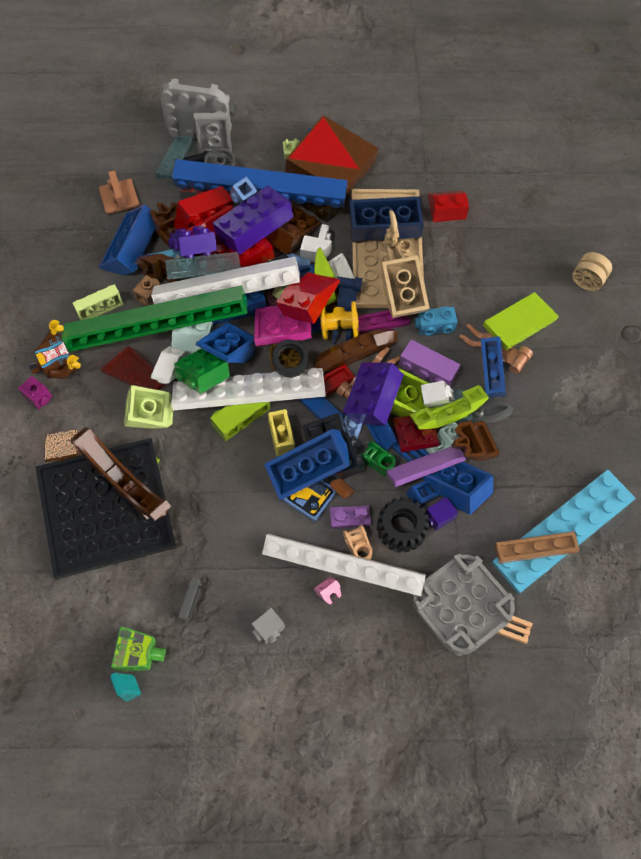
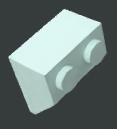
(186, 337)

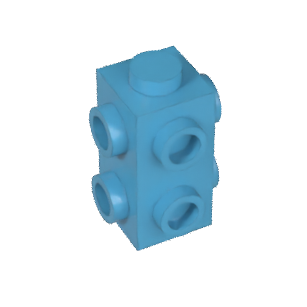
(436, 321)

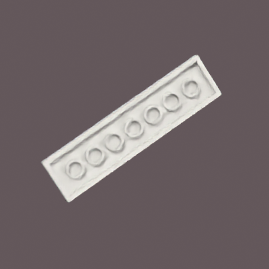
(251, 389)

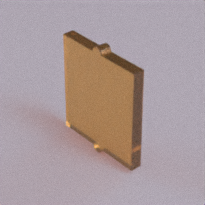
(59, 446)

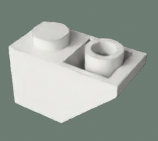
(164, 368)
(437, 394)

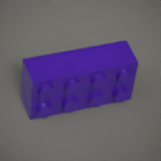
(253, 220)

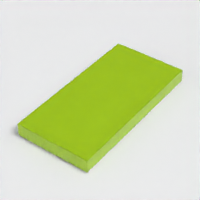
(520, 321)

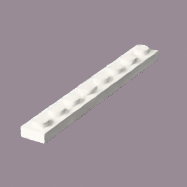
(344, 564)

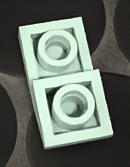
(446, 437)

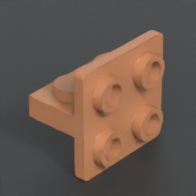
(118, 195)

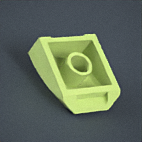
(148, 408)

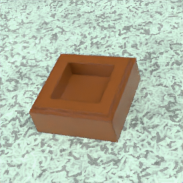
(342, 488)

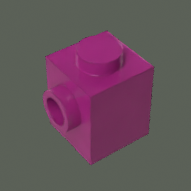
(35, 392)

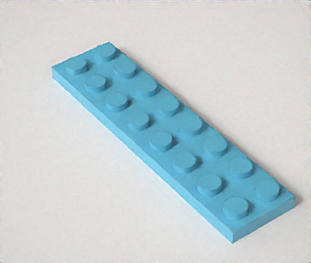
(582, 514)

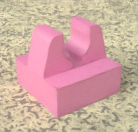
(326, 588)

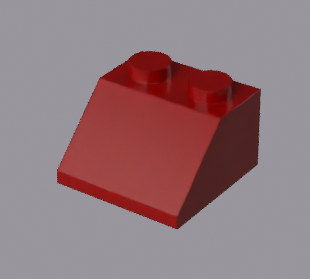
(448, 205)

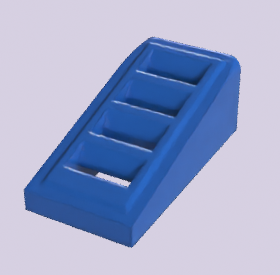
(416, 493)

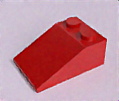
(307, 298)

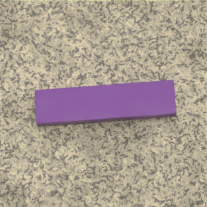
(425, 465)

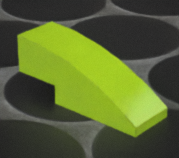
(323, 268)

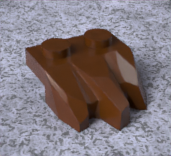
(164, 220)
(155, 267)
(475, 441)

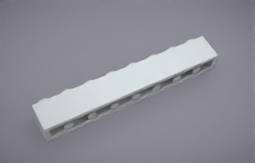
(251, 278)

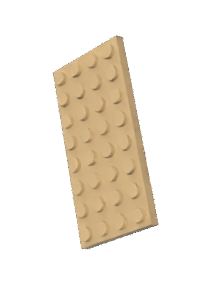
(370, 254)

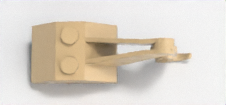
(402, 277)

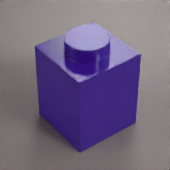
(441, 514)

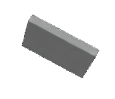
(212, 131)

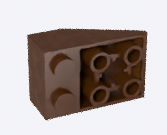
(290, 235)

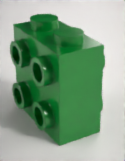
(201, 370)

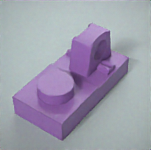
(350, 516)

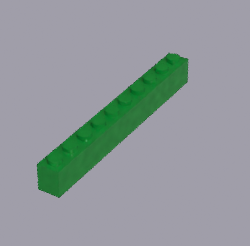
(155, 318)

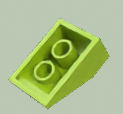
(409, 396)

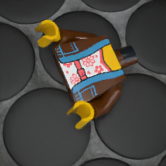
(54, 356)

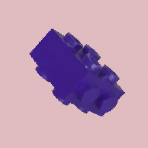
(192, 242)

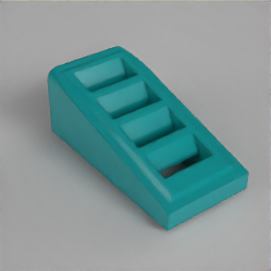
(125, 686)

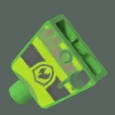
(135, 651)

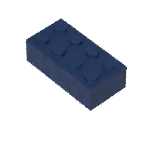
(371, 217)

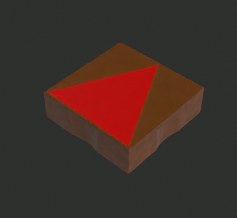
(332, 153)

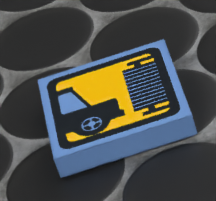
(312, 500)

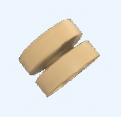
(592, 271)

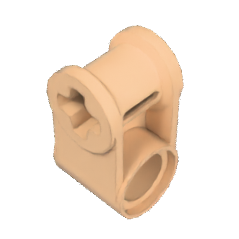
(357, 541)

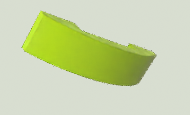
(451, 412)

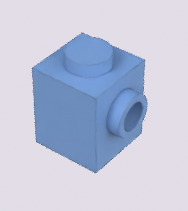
(242, 191)

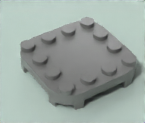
(182, 101)
(464, 604)

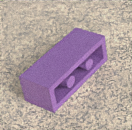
(428, 363)

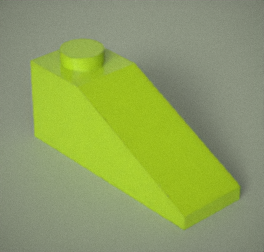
(237, 417)

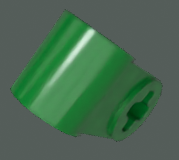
(375, 456)

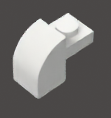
(310, 244)

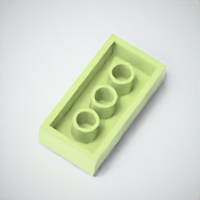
(98, 303)

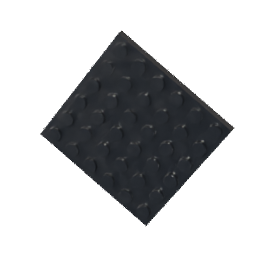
(91, 522)

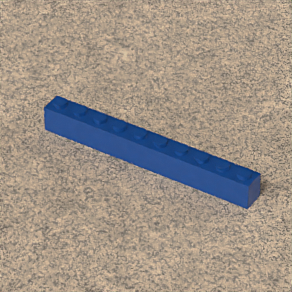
(292, 186)

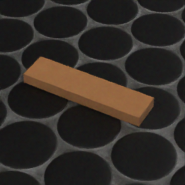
(536, 547)

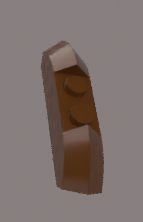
(356, 349)

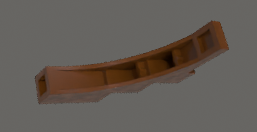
(122, 480)

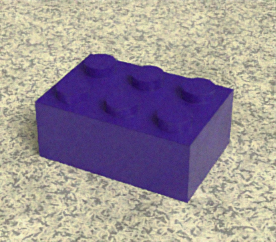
(373, 393)

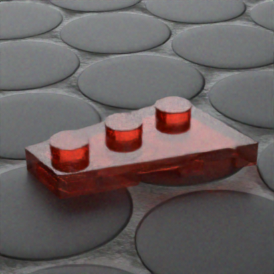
(132, 370)

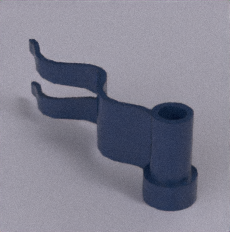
(347, 293)

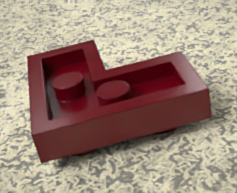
(412, 439)

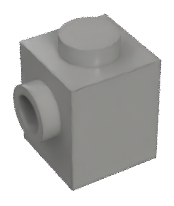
(268, 627)

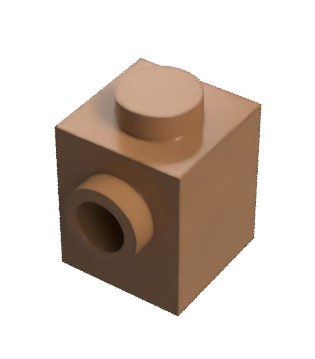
(144, 290)

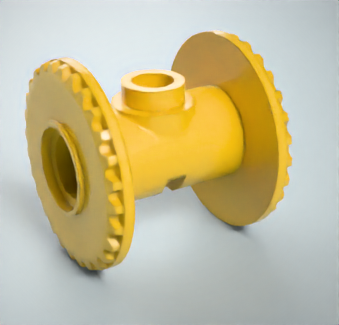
(339, 318)

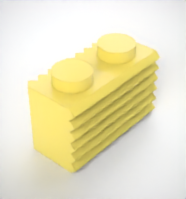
(281, 432)

